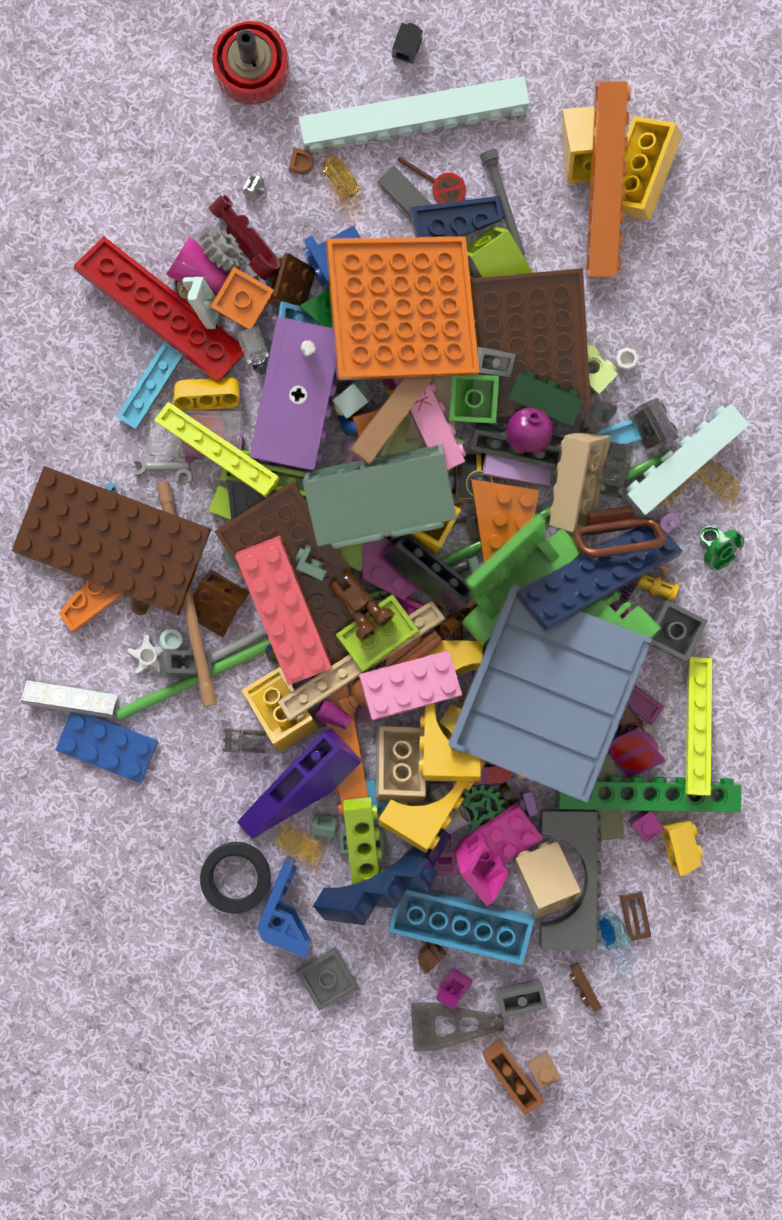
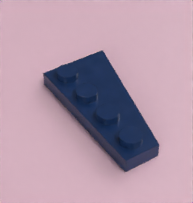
(456, 217)

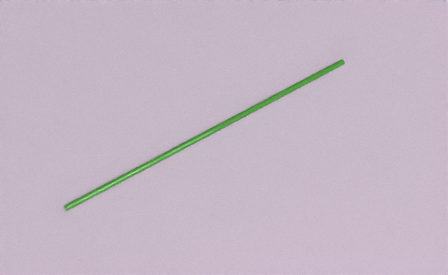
(260, 648)

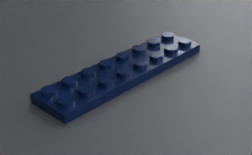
(593, 579)

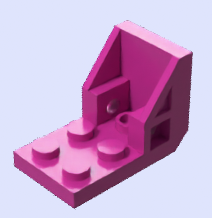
(487, 850)

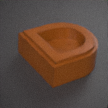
(301, 162)

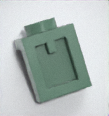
(312, 567)

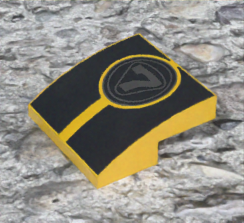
(471, 469)

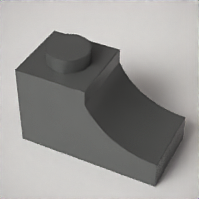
(180, 663)

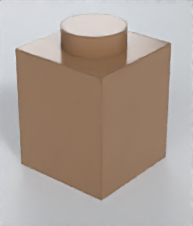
(544, 1070)

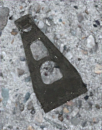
(424, 1025)

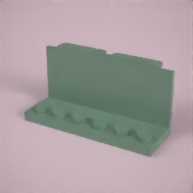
(380, 499)

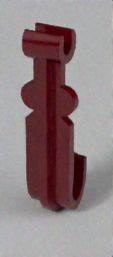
(262, 258)

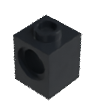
(407, 42)

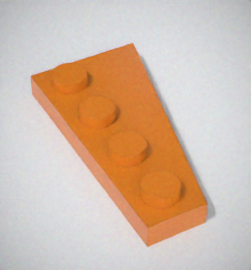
(87, 604)

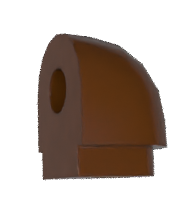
(430, 956)

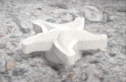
(147, 655)

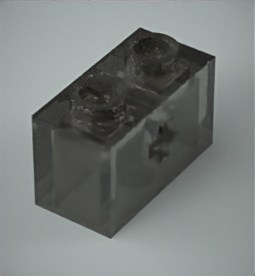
(616, 469)

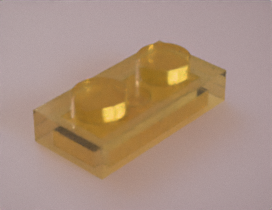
(299, 843)

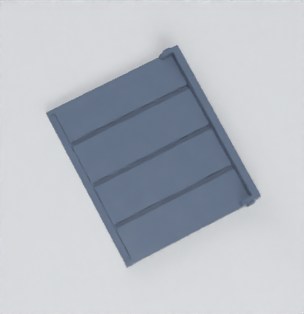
(550, 697)

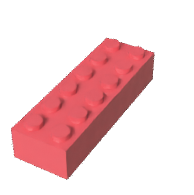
(284, 610)

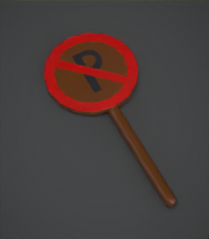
(446, 187)

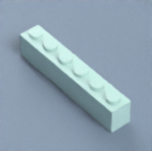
(686, 460)

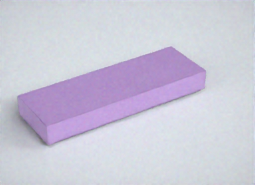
(516, 471)

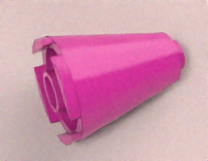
(195, 263)

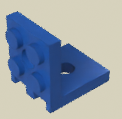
(317, 254)

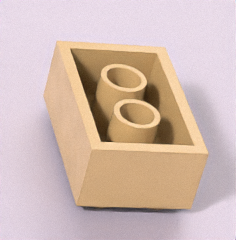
(398, 764)

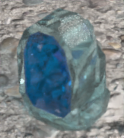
(613, 932)

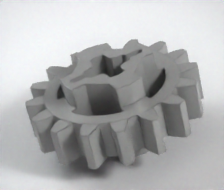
(221, 248)

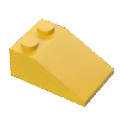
(264, 699)

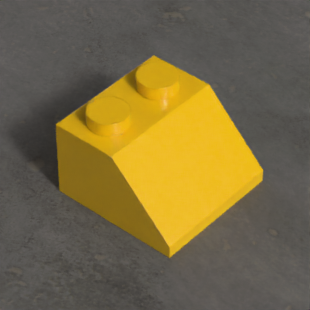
(681, 846)

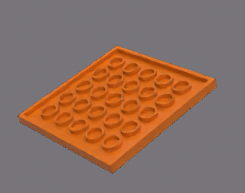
(401, 307)

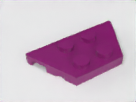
(381, 572)

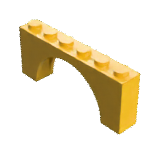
(440, 760)
(422, 823)

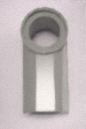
(459, 817)

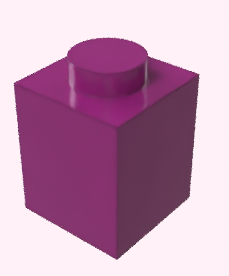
(645, 825)

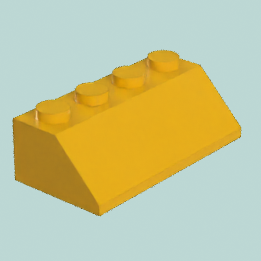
(648, 160)

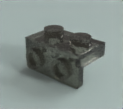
(599, 413)

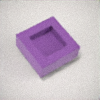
(527, 803)

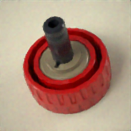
(250, 62)

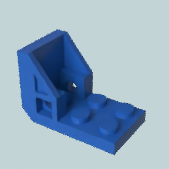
(289, 930)

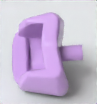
(668, 521)

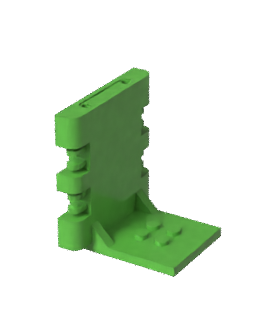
(522, 562)

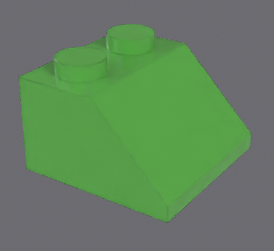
(474, 398)

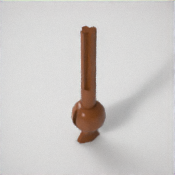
(419, 651)

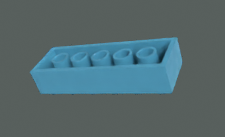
(463, 924)

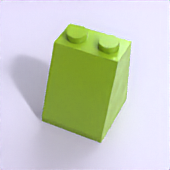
(496, 255)

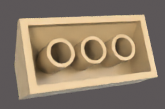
(578, 479)

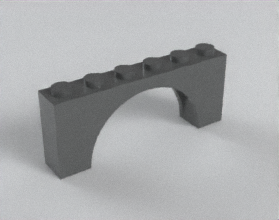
(578, 926)

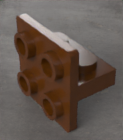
(292, 281)

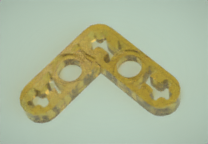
(711, 484)

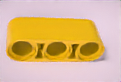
(206, 394)

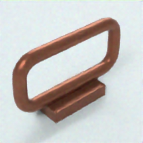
(616, 520)

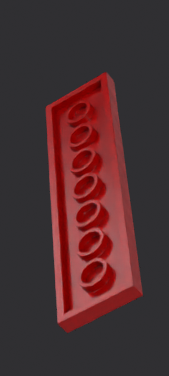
(159, 308)

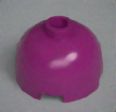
(529, 431)

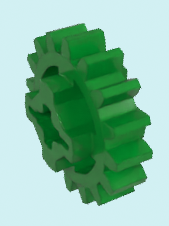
(486, 797)

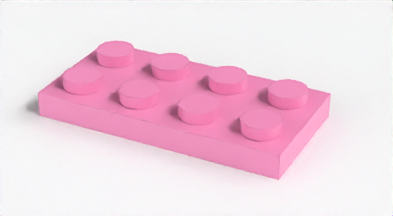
(410, 685)

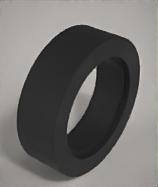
(222, 902)

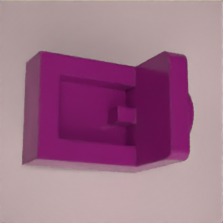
(453, 988)

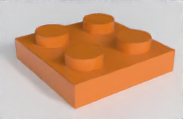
(242, 299)

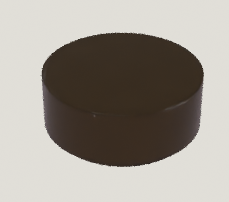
(507, 793)

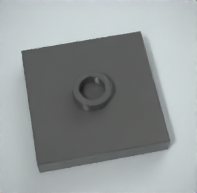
(327, 978)

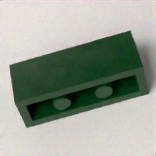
(546, 397)

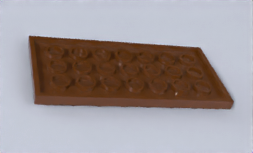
(288, 515)
(111, 540)

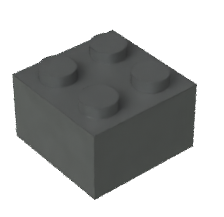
(678, 630)

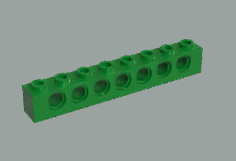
(728, 800)

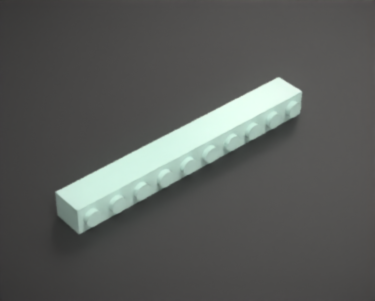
(414, 114)

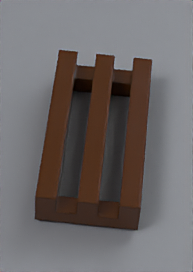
(631, 896)

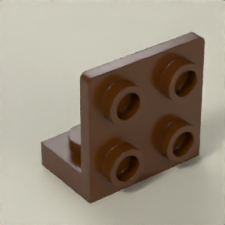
(218, 602)

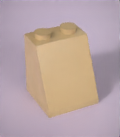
(546, 880)

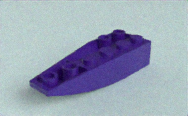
(304, 782)

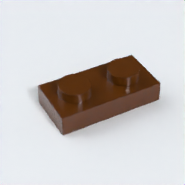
(588, 995)

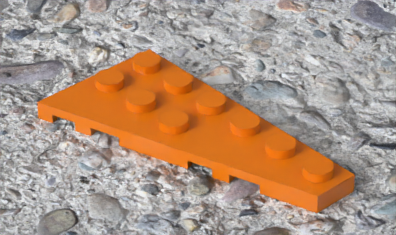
(501, 513)

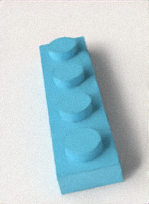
(150, 386)

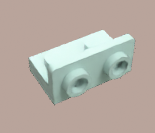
(201, 299)

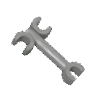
(181, 467)

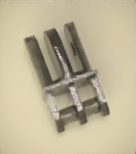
(241, 740)

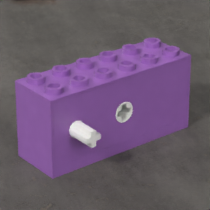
(288, 427)

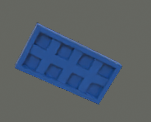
(107, 745)

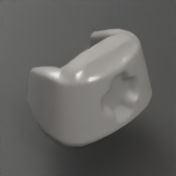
(253, 186)

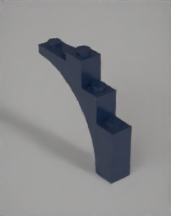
(357, 901)

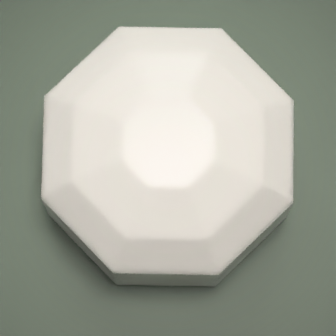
(626, 359)

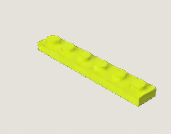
(217, 449)
(698, 726)

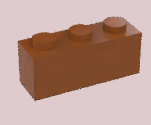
(512, 1076)

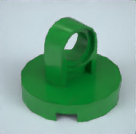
(721, 550)

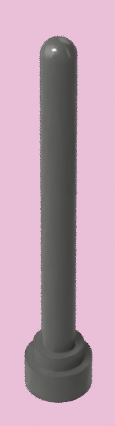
(490, 160)

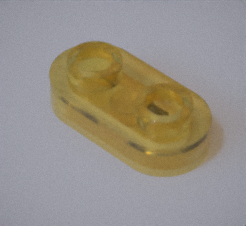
(340, 177)

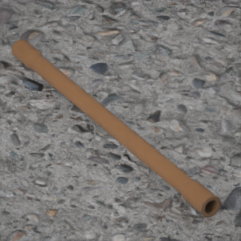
(206, 687)

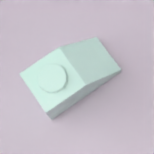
(352, 398)

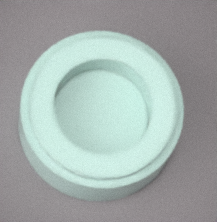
(170, 639)

